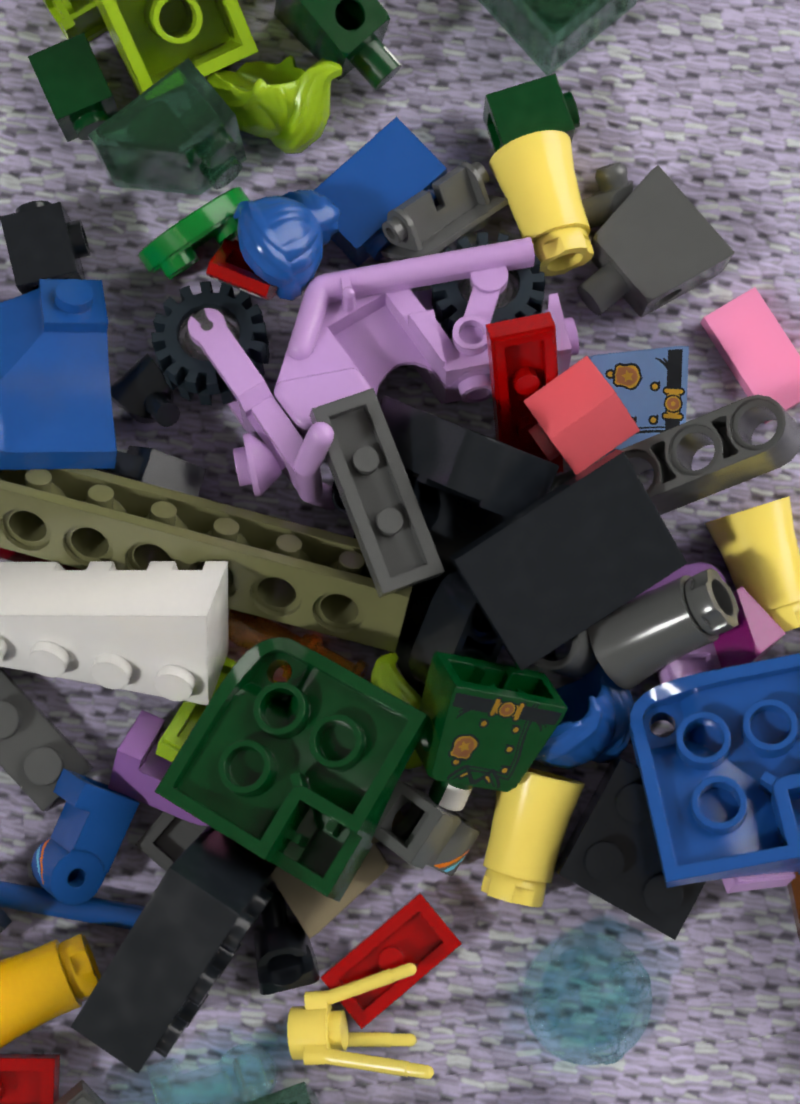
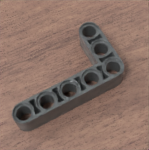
(677, 484)

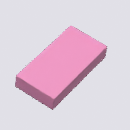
(756, 348)

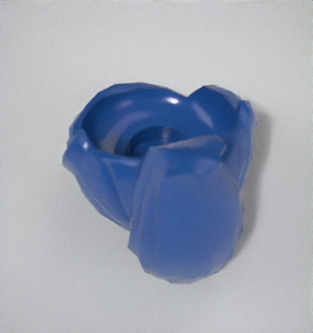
(286, 237)
(593, 725)

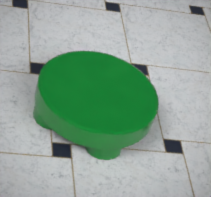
(175, 247)

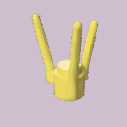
(322, 1035)

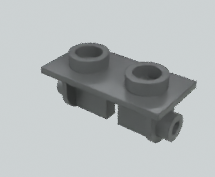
(463, 208)

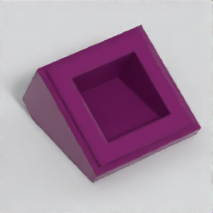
(753, 635)

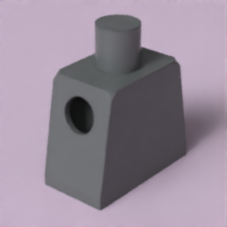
(652, 249)

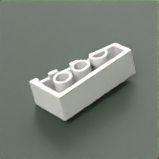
(118, 628)

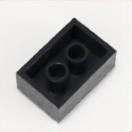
(176, 950)

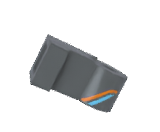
(427, 832)

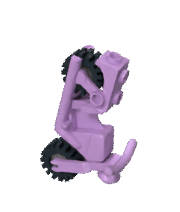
(346, 341)

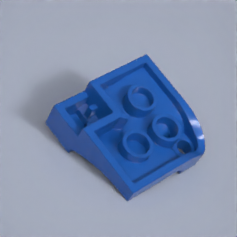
(56, 379)
(727, 775)

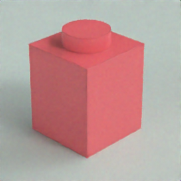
(579, 417)

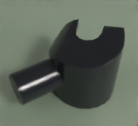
(146, 394)
(283, 951)

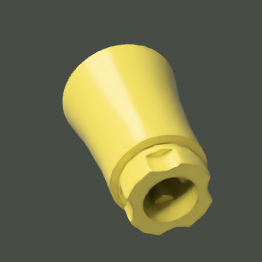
(545, 198)
(763, 557)
(528, 836)

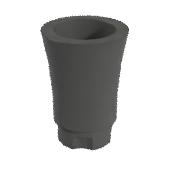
(663, 626)

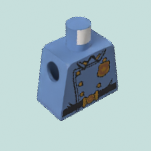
(650, 387)

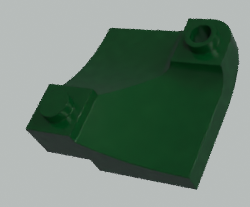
(296, 762)

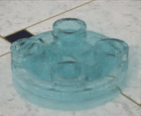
(587, 998)

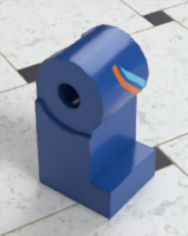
(84, 839)

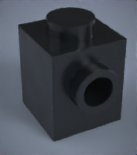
(44, 244)

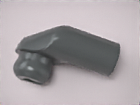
(611, 194)

